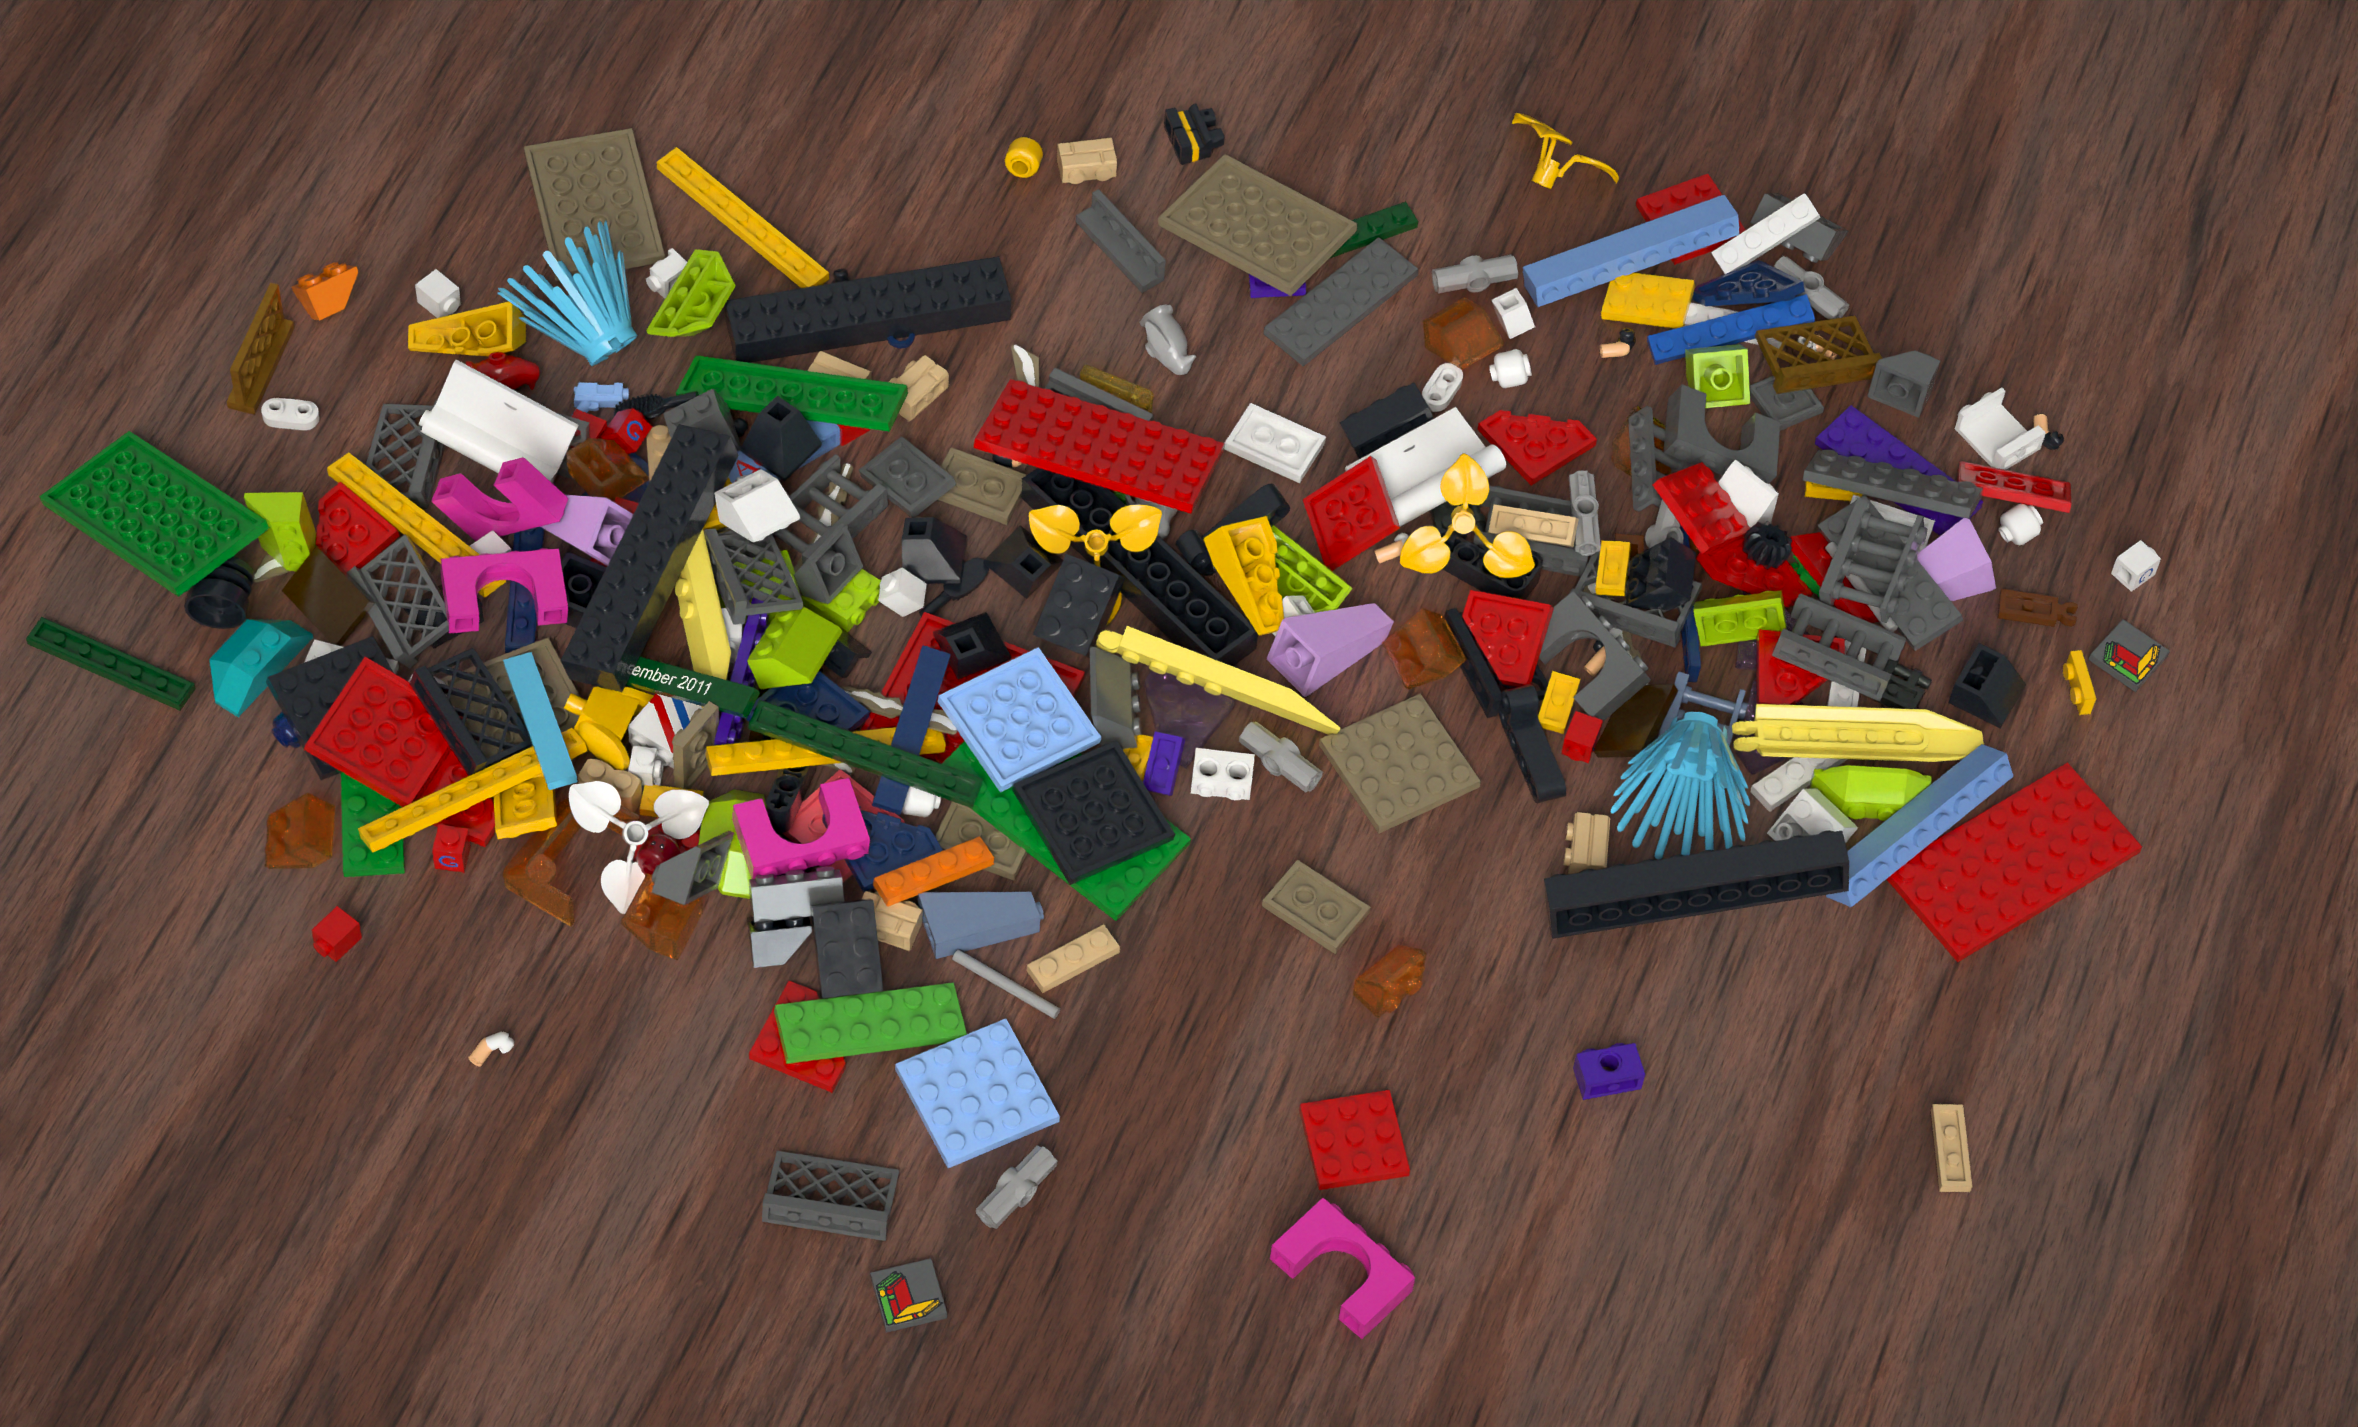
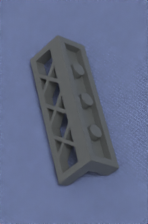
(1122, 242)

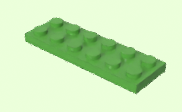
(869, 1022)

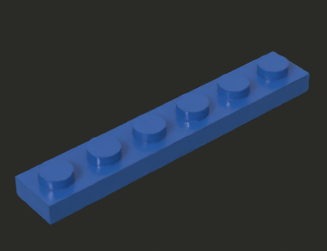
(1729, 328)

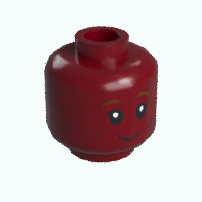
(655, 851)

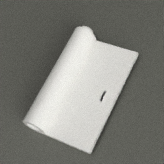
(496, 423)
(1419, 459)

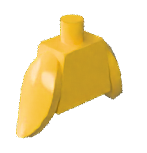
(605, 720)

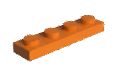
(933, 871)

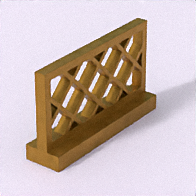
(259, 353)
(1825, 371)

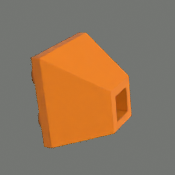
(327, 291)

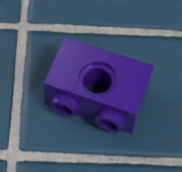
(1598, 1082)

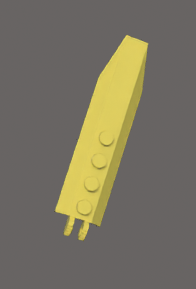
(703, 614)
(1214, 676)
(1855, 733)

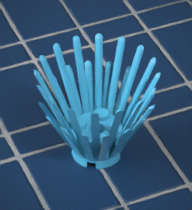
(594, 305)
(1694, 756)

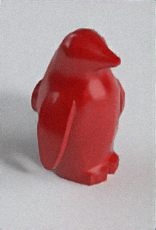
(508, 370)

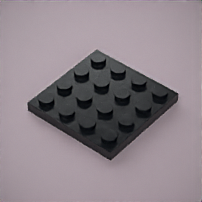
(313, 686)
(1093, 812)

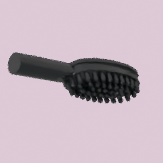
(653, 406)
(972, 576)

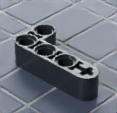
(1264, 502)
(1476, 574)
(1529, 744)
(787, 795)

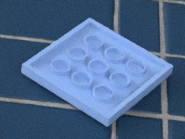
(1019, 719)
(977, 1093)

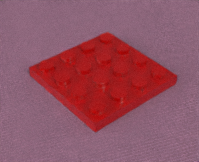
(380, 734)

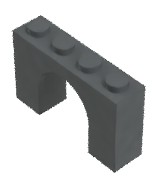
(1690, 440)
(1621, 673)

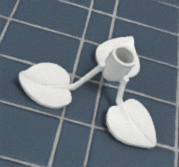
(594, 807)

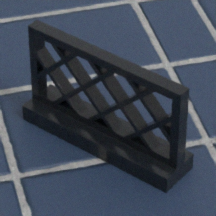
(1476, 669)
(448, 717)

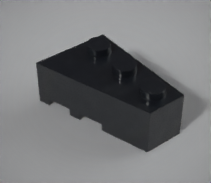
(1386, 420)

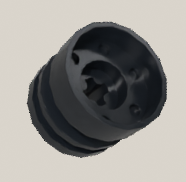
(221, 596)

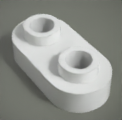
(1440, 389)
(289, 415)

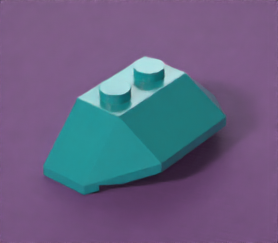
(252, 655)

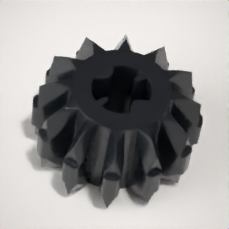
(1767, 545)

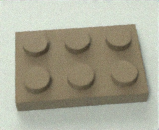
(982, 486)
(691, 744)
(965, 824)
(1316, 906)

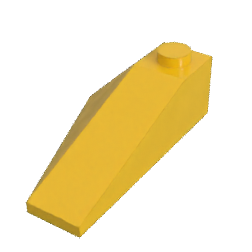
(471, 332)
(1246, 562)

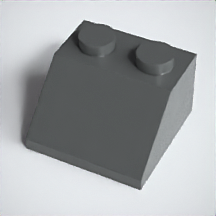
(1904, 381)
(706, 413)
(829, 567)

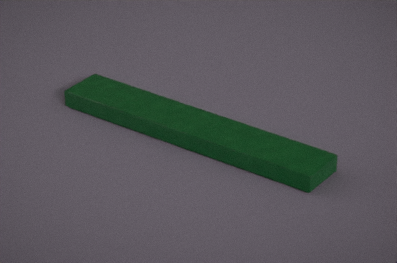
(110, 663)

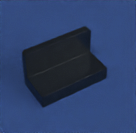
(845, 654)

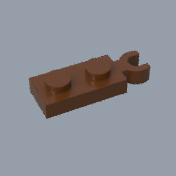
(2035, 608)

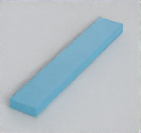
(540, 721)

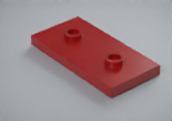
(2017, 486)
(1816, 560)

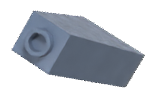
(977, 919)

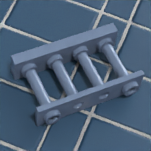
(1686, 695)

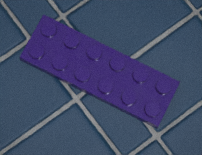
(1859, 436)
(731, 726)

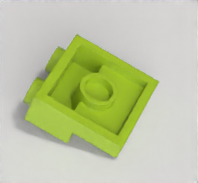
(851, 602)

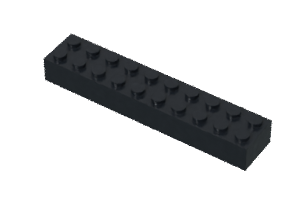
(868, 310)
(649, 558)
(1155, 578)
(1697, 884)

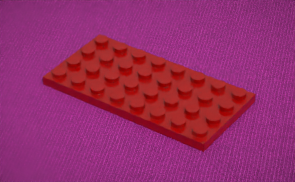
(1099, 445)
(2013, 862)

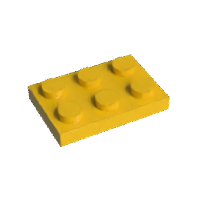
(1648, 300)
(525, 808)

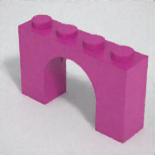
(532, 496)
(536, 570)
(770, 854)
(1327, 1230)

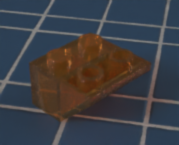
(1461, 333)
(604, 469)
(1424, 649)
(300, 834)
(661, 922)
(1391, 980)

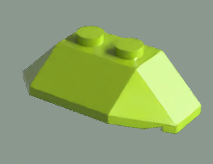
(695, 297)
(1307, 576)
(1869, 790)
(718, 821)

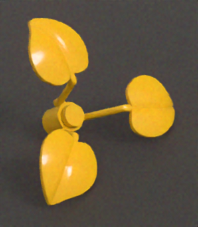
(1548, 169)
(1465, 484)
(1133, 524)

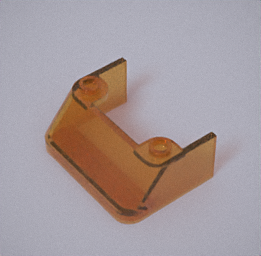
(533, 865)

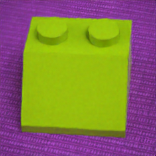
(1719, 373)

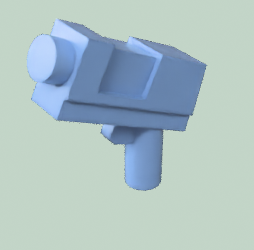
(593, 396)

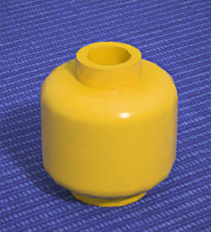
(1023, 157)

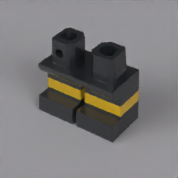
(1190, 135)

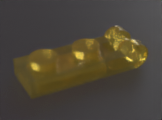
(1118, 387)

